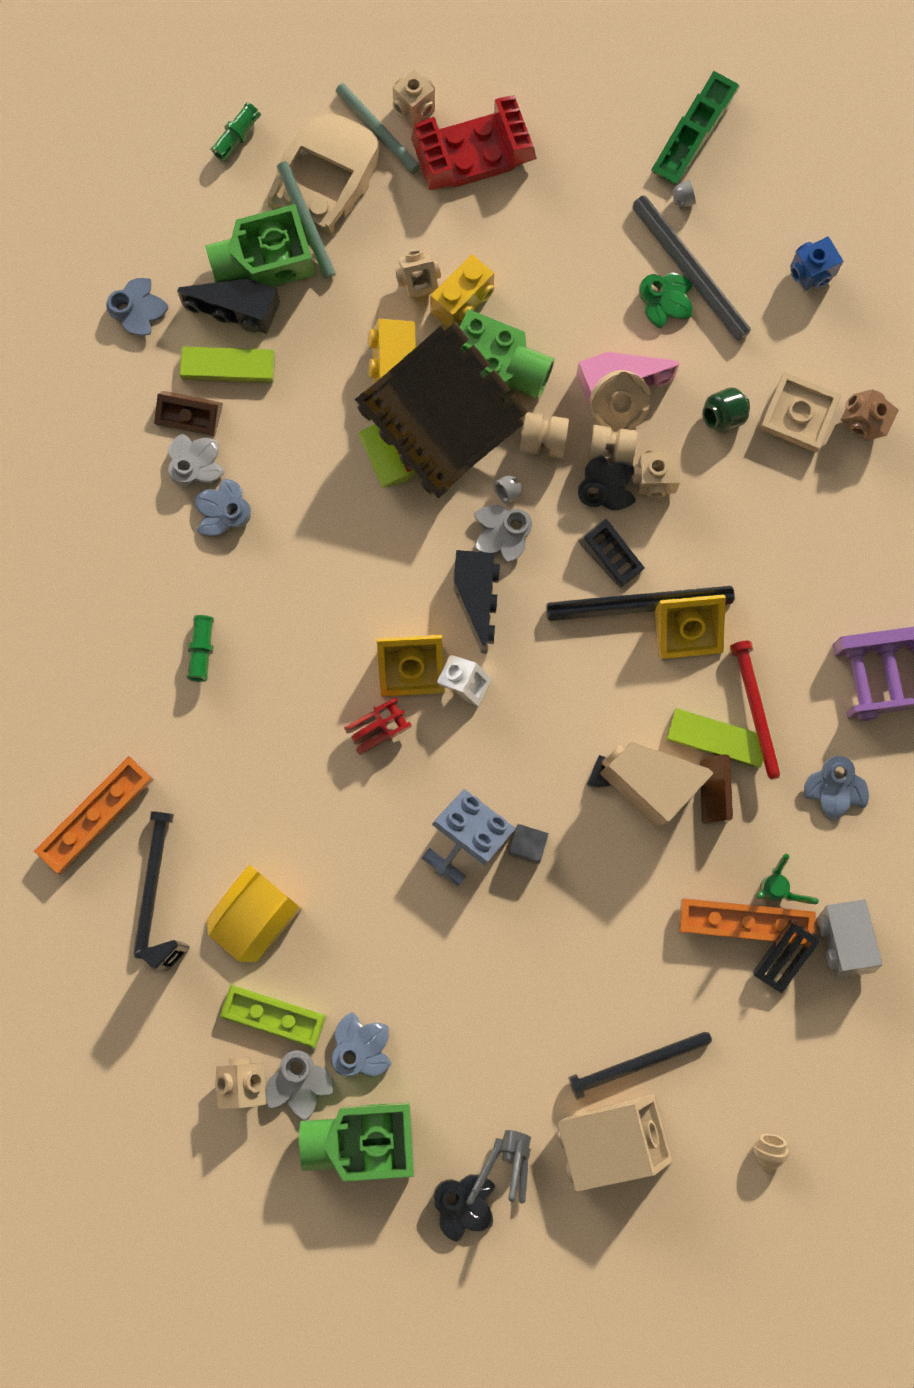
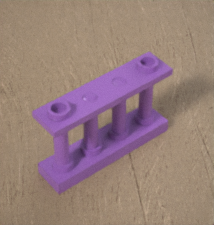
(885, 644)

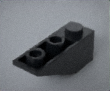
(237, 301)
(473, 588)

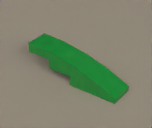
(695, 128)

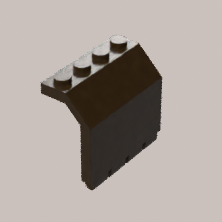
(442, 408)

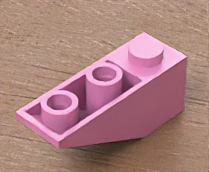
(651, 369)

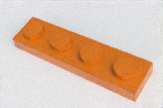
(93, 815)
(740, 920)

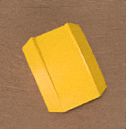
(250, 916)

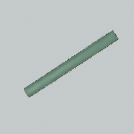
(378, 128)
(306, 220)

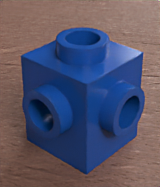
(816, 263)

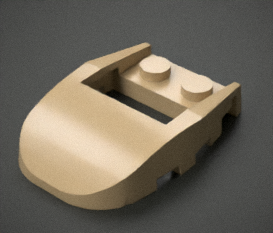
(342, 144)

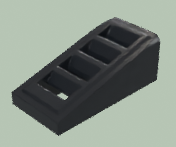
(602, 559)

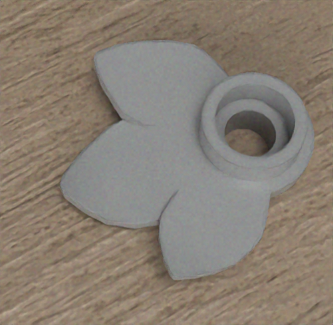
(196, 457)
(498, 533)
(298, 1089)

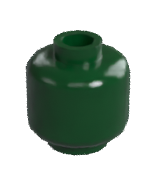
(726, 410)

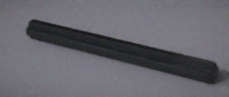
(627, 603)

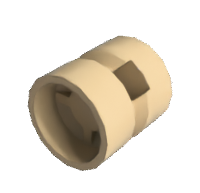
(544, 435)
(623, 440)

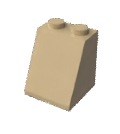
(653, 780)
(614, 1143)

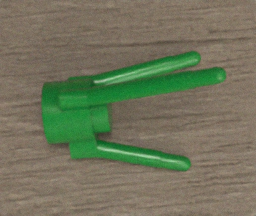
(778, 887)

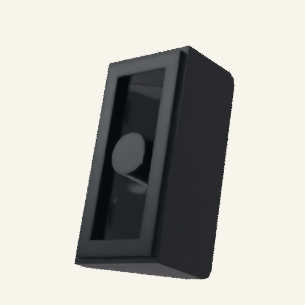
(164, 955)

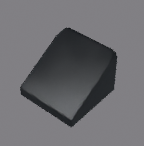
(528, 844)

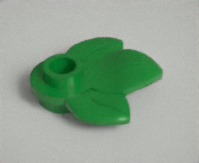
(669, 301)

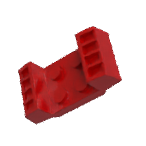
(473, 147)

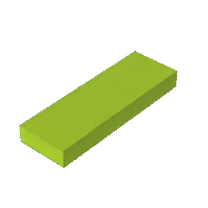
(227, 364)
(715, 737)
(273, 1016)

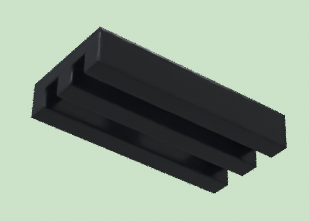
(775, 949)

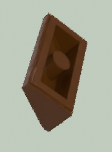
(187, 413)
(717, 791)

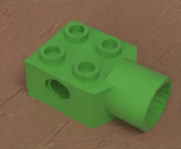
(263, 249)
(507, 354)
(361, 1142)

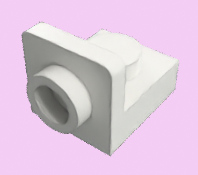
(465, 678)

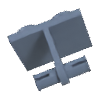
(472, 828)

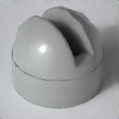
(684, 194)
(507, 489)

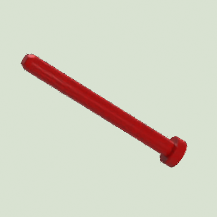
(742, 651)

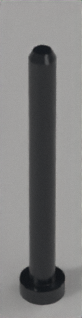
(151, 880)
(580, 1085)

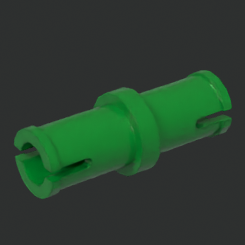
(235, 131)
(200, 648)

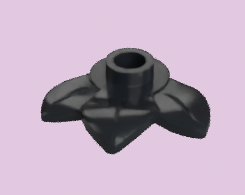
(610, 481)
(459, 1215)

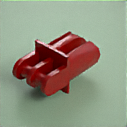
(377, 726)

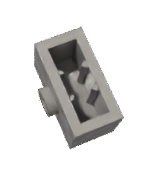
(849, 939)

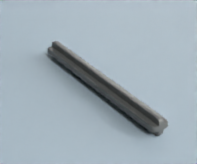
(691, 268)

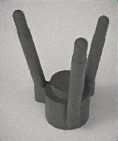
(515, 1151)

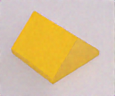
(690, 626)
(410, 665)

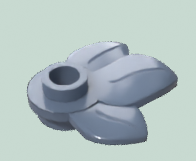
(140, 308)
(218, 507)
(834, 792)
(364, 1044)

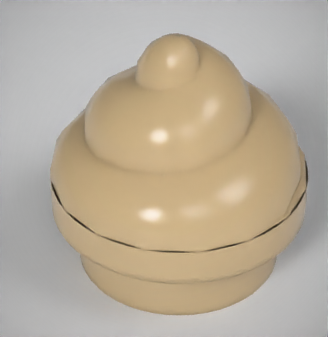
(771, 1151)

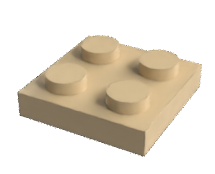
(800, 412)

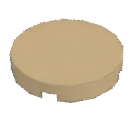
(620, 400)

